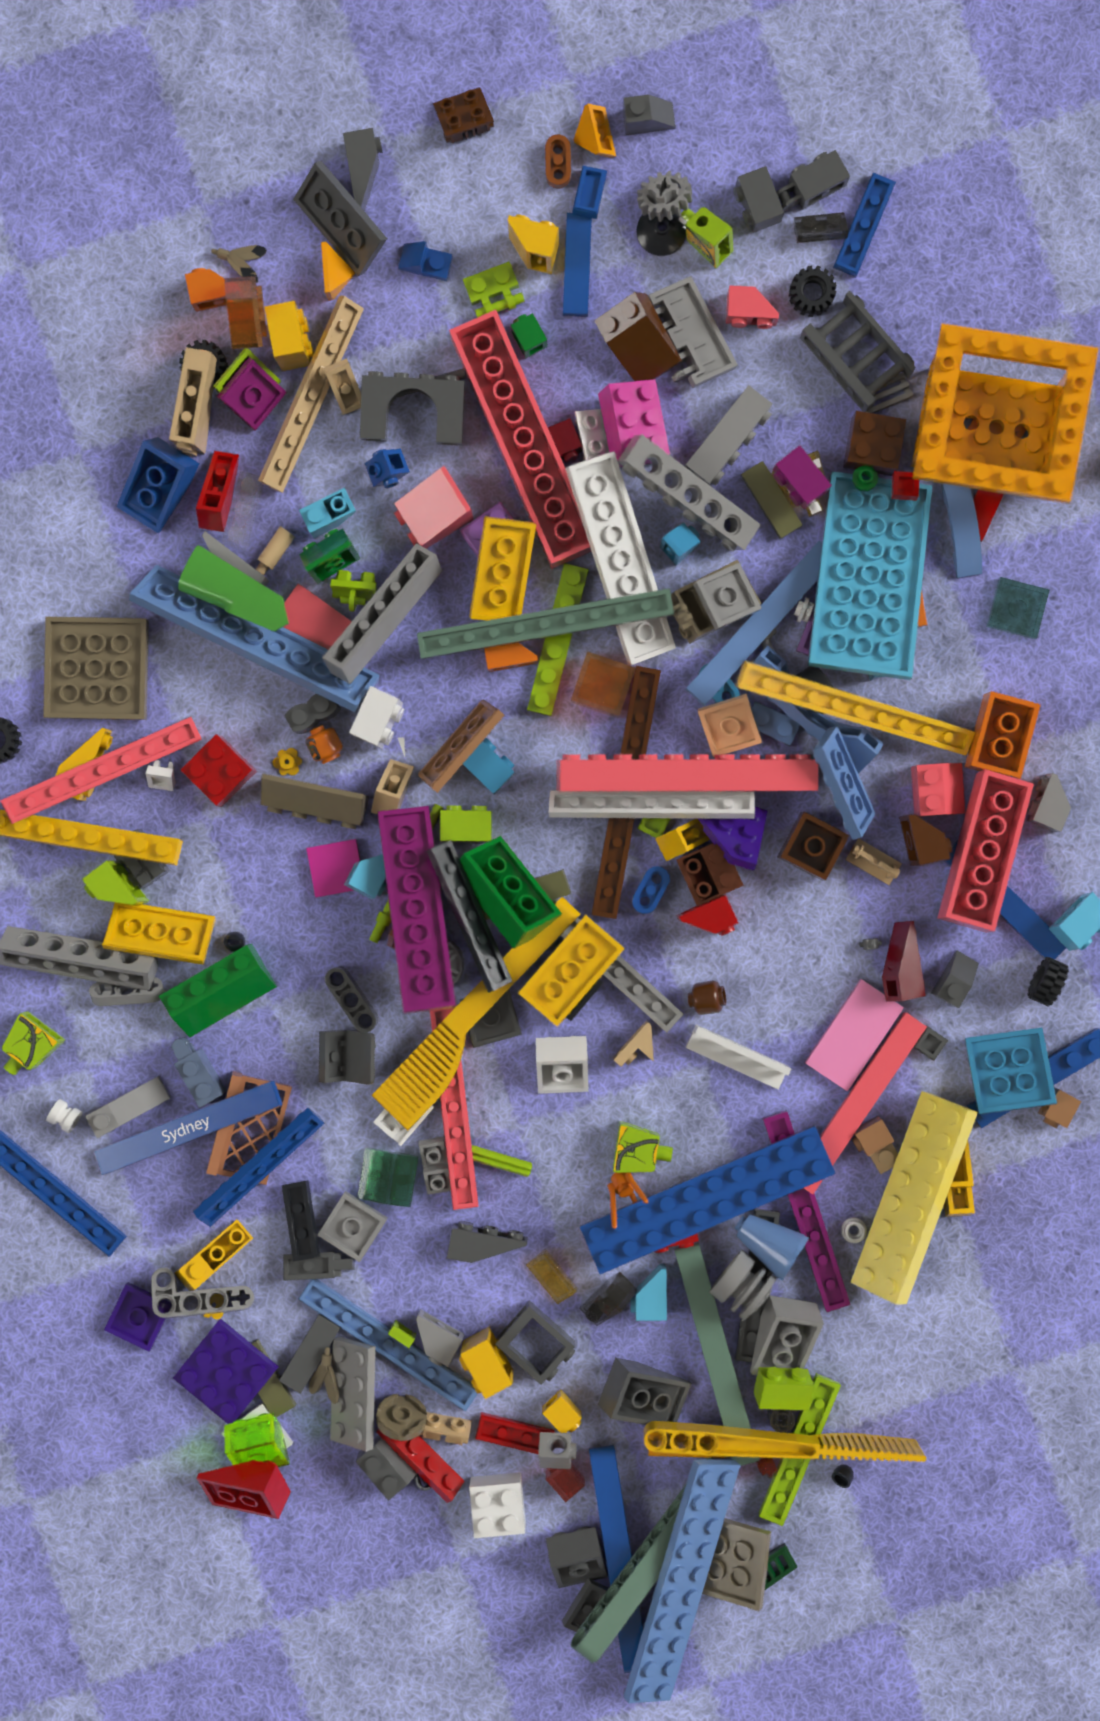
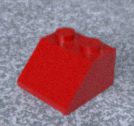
(711, 916)

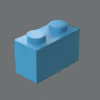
(489, 766)

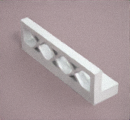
(737, 1057)

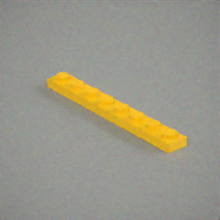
(93, 838)

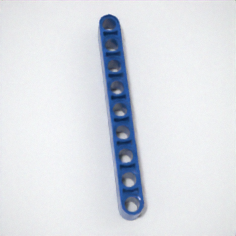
(615, 1539)

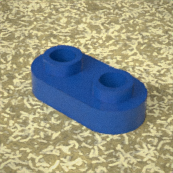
(650, 889)

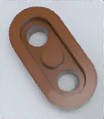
(558, 162)

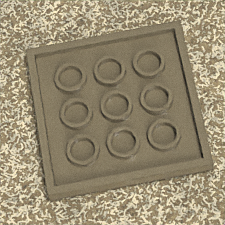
(96, 668)

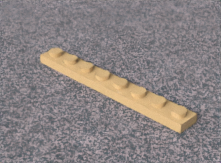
(310, 394)

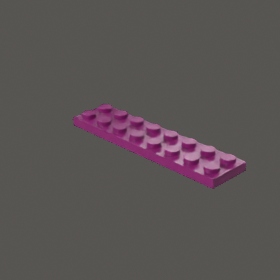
(416, 910)

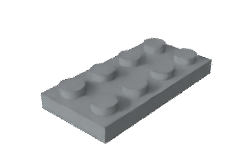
(355, 1375)

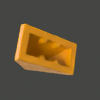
(594, 131)
(335, 271)

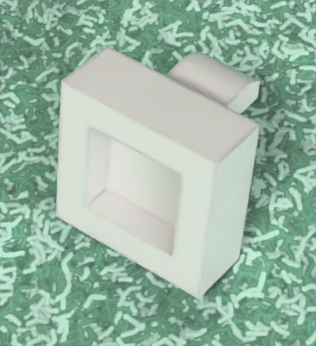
(161, 777)

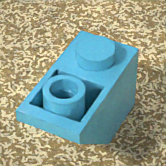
(327, 513)
(368, 877)

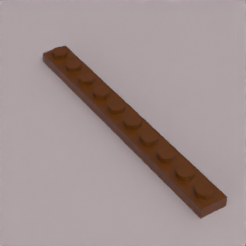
(620, 829)

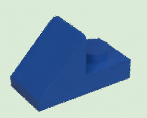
(423, 261)

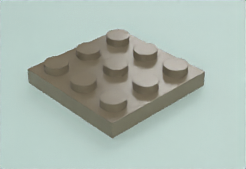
(739, 1565)

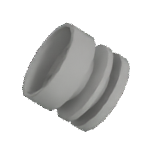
(743, 1285)

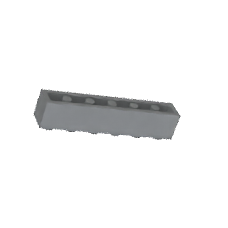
(382, 613)

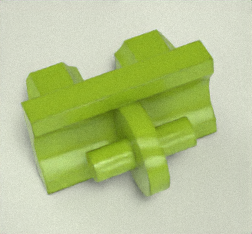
(353, 592)

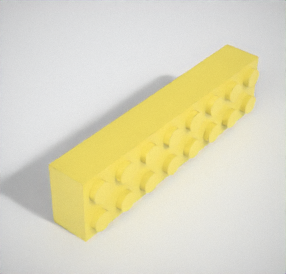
(913, 1198)

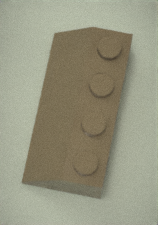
(314, 800)

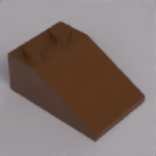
(638, 338)

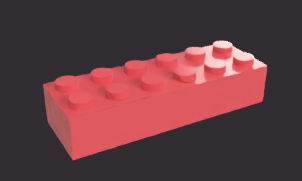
(985, 851)

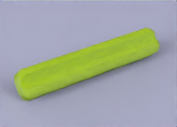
(501, 1161)

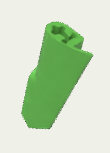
(231, 589)

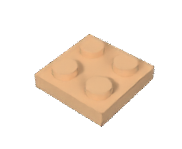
(729, 725)

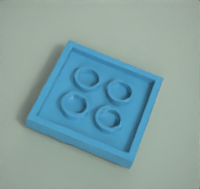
(1010, 1071)

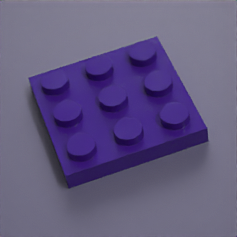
(225, 1372)

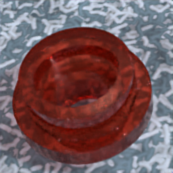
(766, 1466)

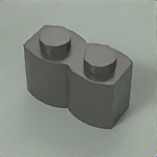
(307, 715)

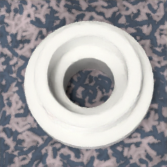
(804, 610)
(857, 1237)

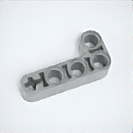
(203, 1296)

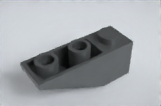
(475, 1244)

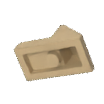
(344, 386)
(641, 1039)

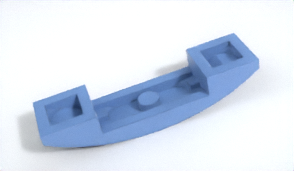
(964, 530)

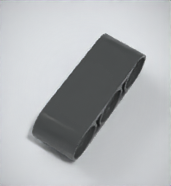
(350, 986)

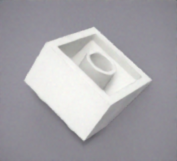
(562, 1064)

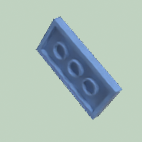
(844, 782)

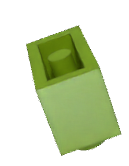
(465, 824)
(783, 1388)

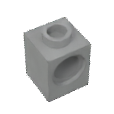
(551, 1441)

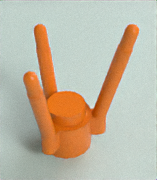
(623, 1186)

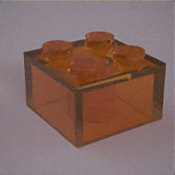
(245, 312)
(602, 685)

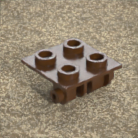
(463, 114)

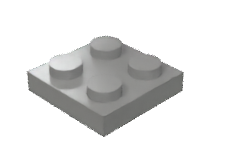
(727, 596)
(352, 1226)

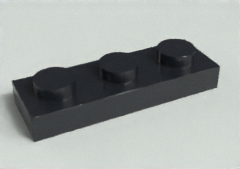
(300, 1220)

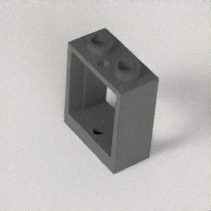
(517, 1324)

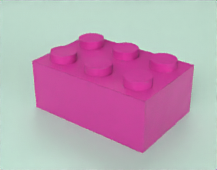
(631, 411)

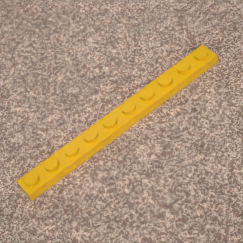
(854, 708)

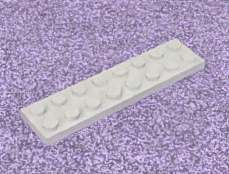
(618, 550)

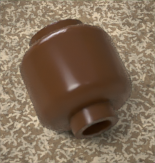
(707, 997)

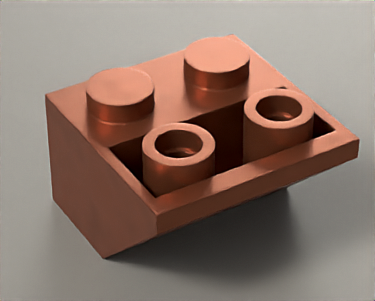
(708, 873)

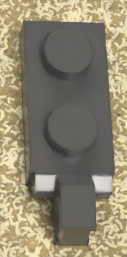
(323, 1267)

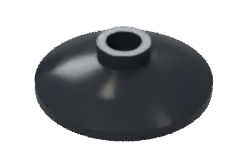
(660, 242)

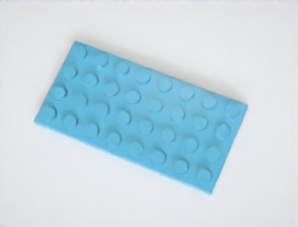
(869, 579)

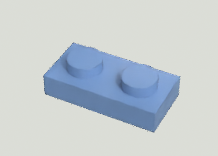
(774, 724)

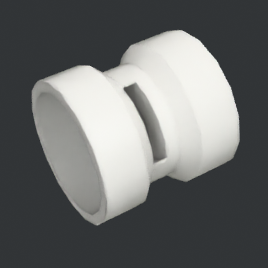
(64, 1116)

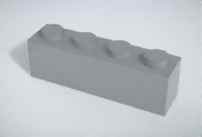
(729, 435)

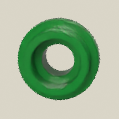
(861, 484)

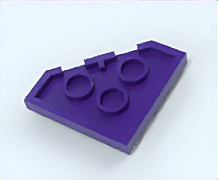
(737, 837)

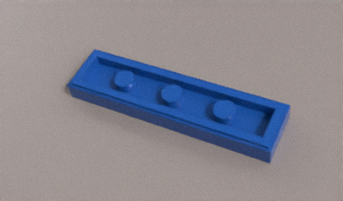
(864, 224)
(577, 265)

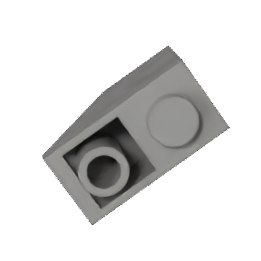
(1051, 804)

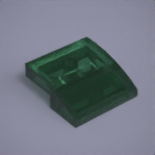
(387, 1177)

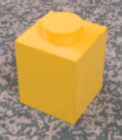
(562, 1412)

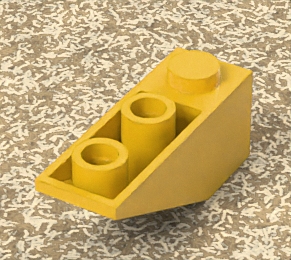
(88, 751)
(213, 1256)

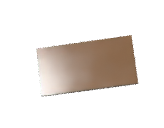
(460, 745)

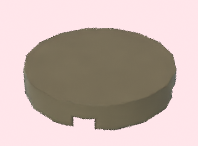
(401, 1417)

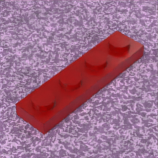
(427, 1465)

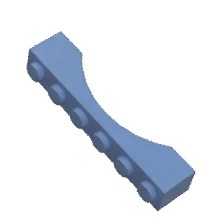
(859, 741)

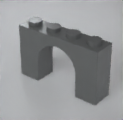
(380, 392)

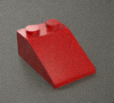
(247, 1487)

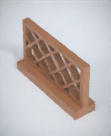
(224, 1135)

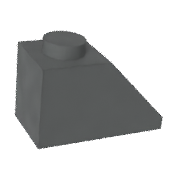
(647, 114)
(956, 980)

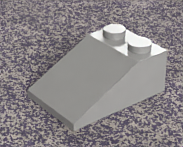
(786, 1333)

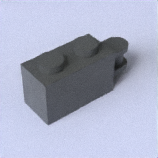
(814, 181)

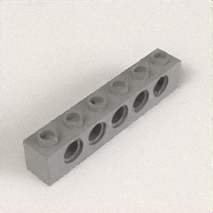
(742, 525)
(75, 958)

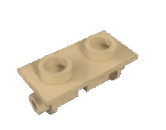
(874, 861)
(455, 1428)

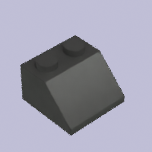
(385, 1468)
(576, 1557)

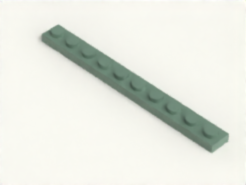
(545, 623)

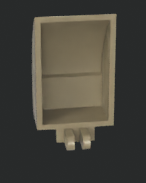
(691, 613)

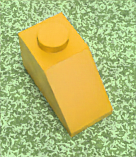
(682, 839)

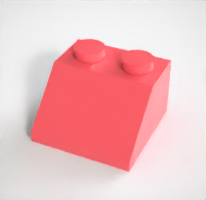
(938, 789)

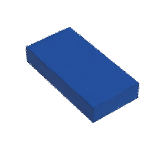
(589, 192)

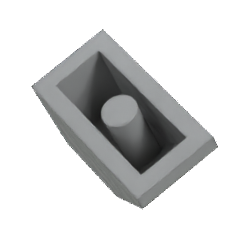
(438, 1338)

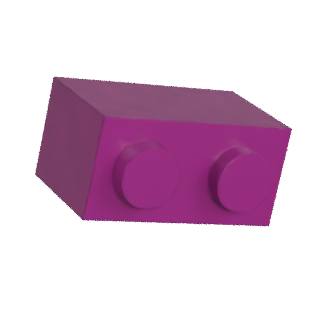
(801, 478)

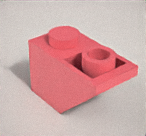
(749, 307)

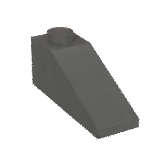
(363, 162)

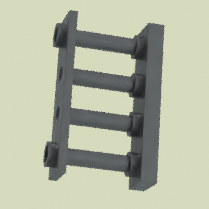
(848, 375)

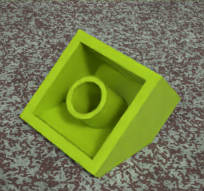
(112, 884)

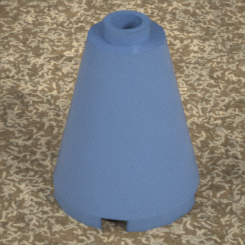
(771, 1243)

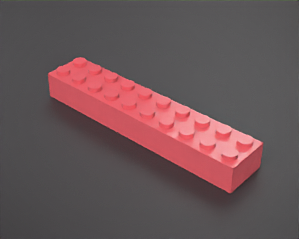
(521, 436)
(694, 774)

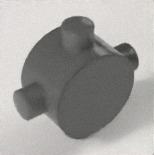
(871, 943)

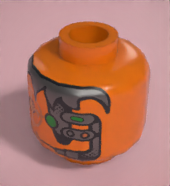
(324, 744)

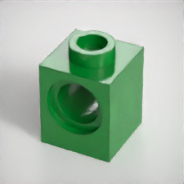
(528, 335)

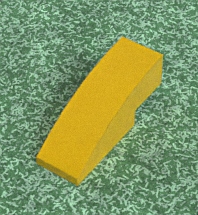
(960, 1196)

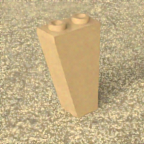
(194, 402)

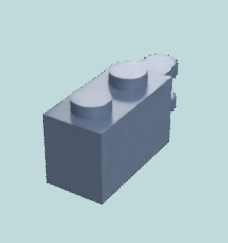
(197, 1072)

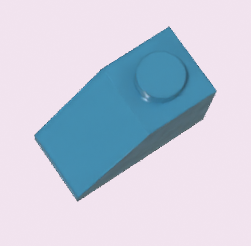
(680, 542)

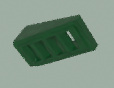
(774, 1577)

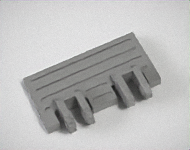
(693, 330)

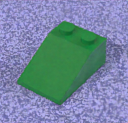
(329, 555)

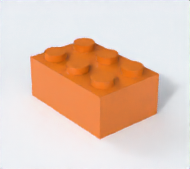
(1002, 734)

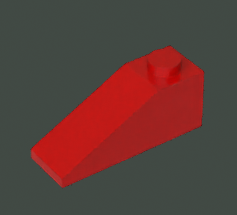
(217, 491)

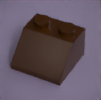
(923, 841)

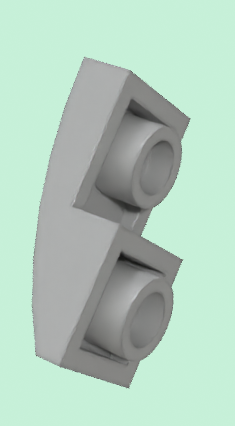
(435, 1165)

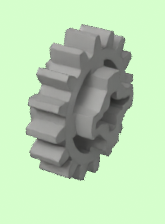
(664, 196)

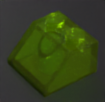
(256, 1439)

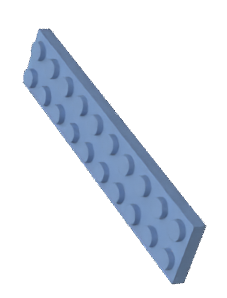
(276, 651)
(681, 1580)

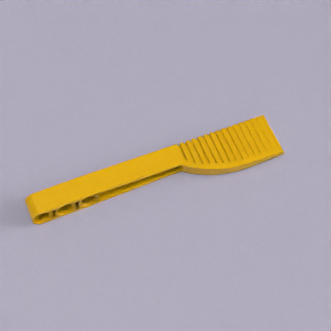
(435, 1061)
(772, 1444)

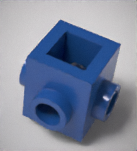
(386, 467)

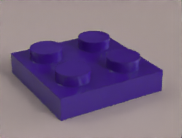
(135, 1319)

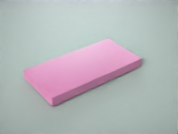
(853, 1035)

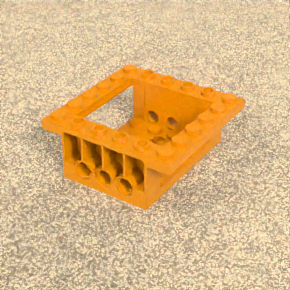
(1054, 416)

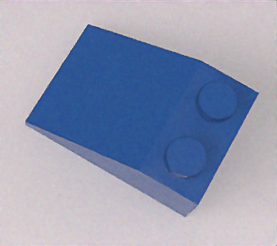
(156, 483)

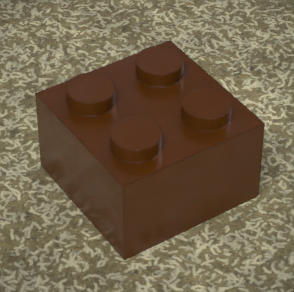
(874, 442)
(813, 846)

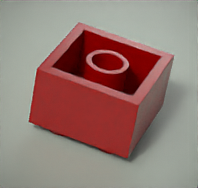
(218, 770)

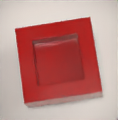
(904, 486)

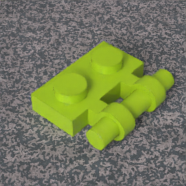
(490, 284)

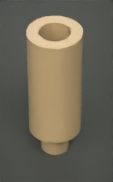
(274, 550)

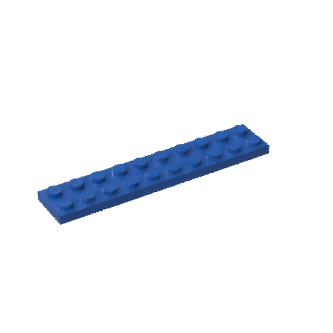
(708, 1199)

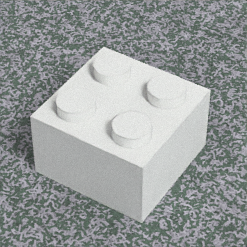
(377, 718)
(497, 1505)

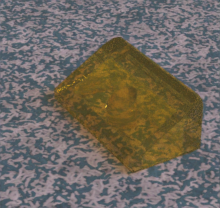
(551, 1276)

